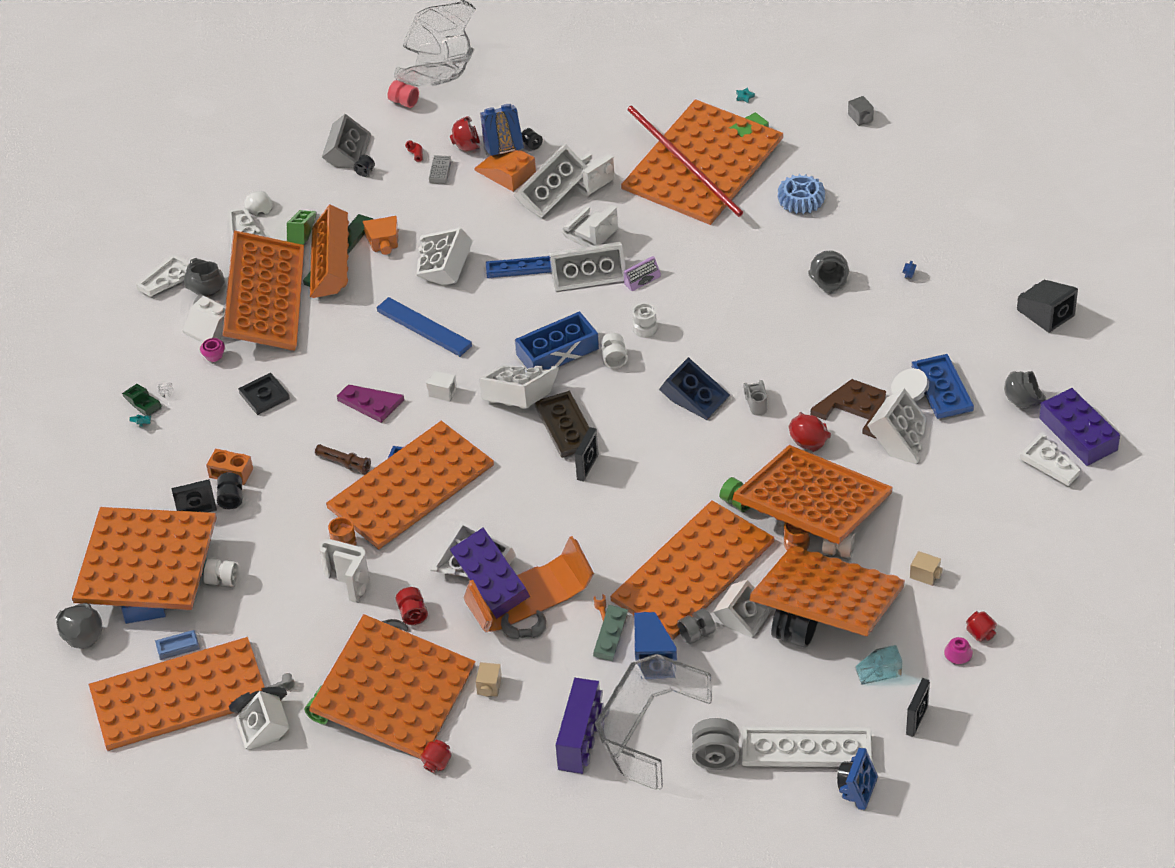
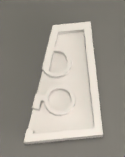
(164, 276)
(1048, 459)

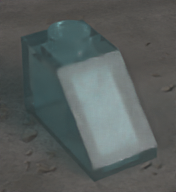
(880, 665)

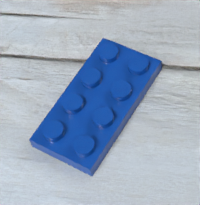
(946, 391)

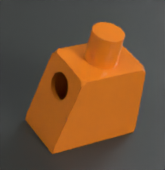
(382, 234)

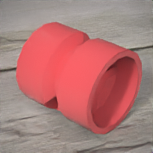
(402, 93)

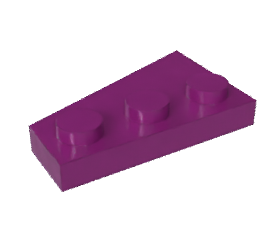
(370, 402)

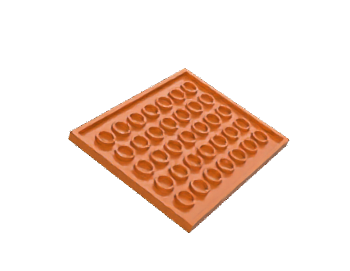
(715, 149)

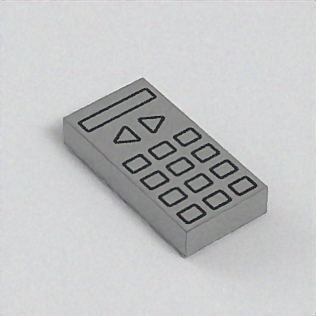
(440, 169)

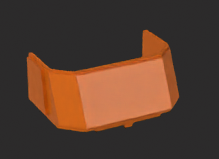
(545, 584)

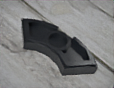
(239, 703)

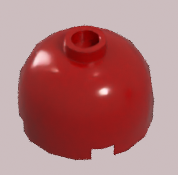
(465, 135)

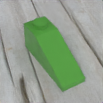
(300, 226)

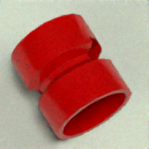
(411, 606)

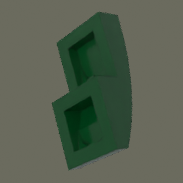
(141, 400)

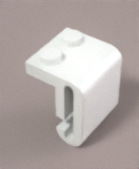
(596, 174)
(592, 229)
(349, 565)

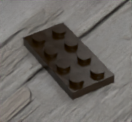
(563, 421)

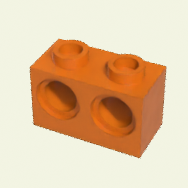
(229, 462)

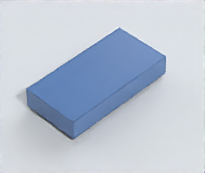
(177, 644)

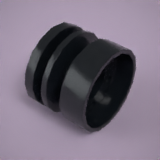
(800, 627)

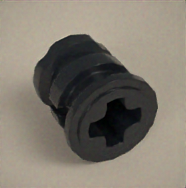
(531, 137)

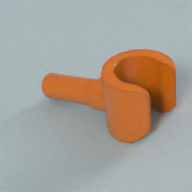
(600, 605)

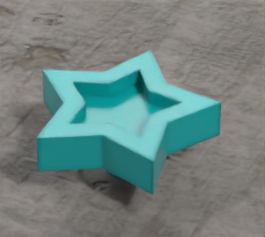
(744, 95)
(140, 419)

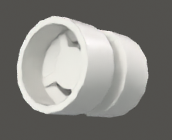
(644, 320)
(613, 350)
(843, 549)
(218, 572)

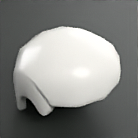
(258, 202)

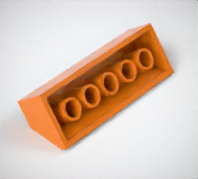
(329, 253)

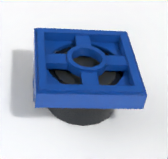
(857, 779)

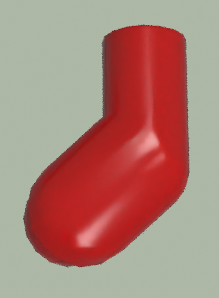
(415, 149)

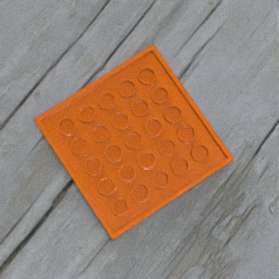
(813, 494)
(145, 558)
(828, 590)
(392, 686)

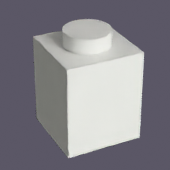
(441, 385)

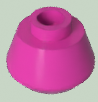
(212, 349)
(958, 651)

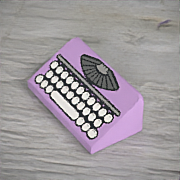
(641, 274)

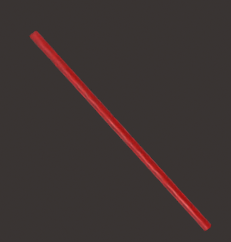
(728, 202)

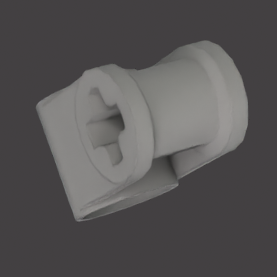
(756, 397)

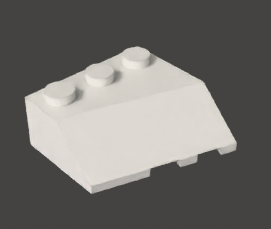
(443, 255)
(517, 385)
(899, 426)
(447, 563)

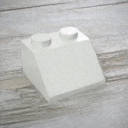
(205, 320)
(738, 612)
(262, 721)

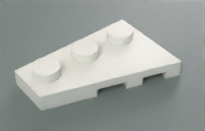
(241, 221)

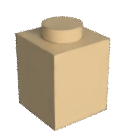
(925, 568)
(488, 679)

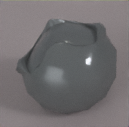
(829, 270)
(203, 277)
(1023, 389)
(79, 625)

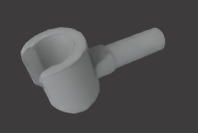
(287, 682)

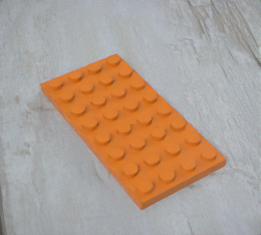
(263, 290)
(410, 484)
(693, 566)
(174, 693)

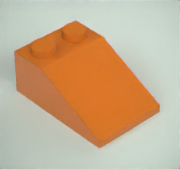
(508, 168)

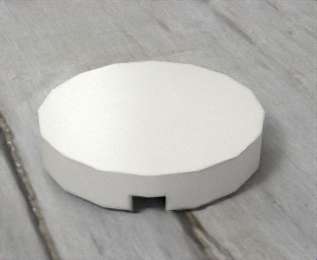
(913, 381)

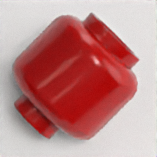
(981, 626)
(436, 756)

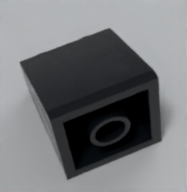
(1048, 304)

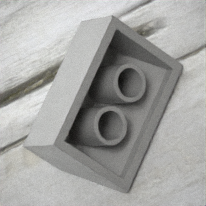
(346, 143)

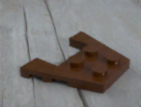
(855, 399)

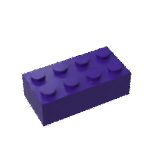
(1079, 426)
(490, 572)
(578, 725)

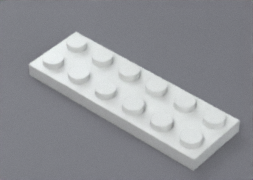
(803, 745)

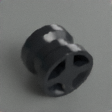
(364, 165)

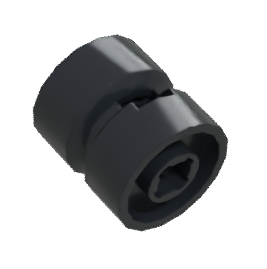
(229, 491)

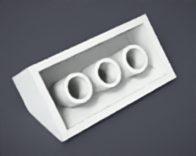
(551, 181)
(587, 266)

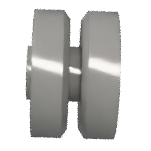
(715, 744)

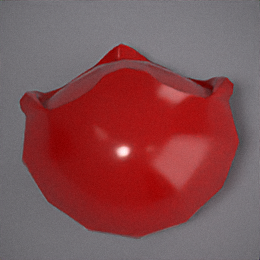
(808, 432)

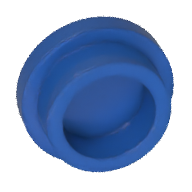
(909, 269)

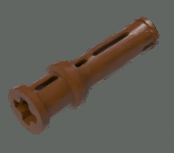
(350, 460)

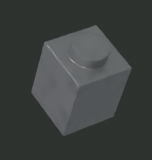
(860, 110)

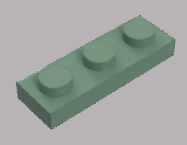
(610, 633)

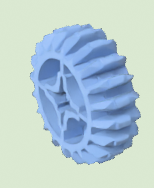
(801, 194)

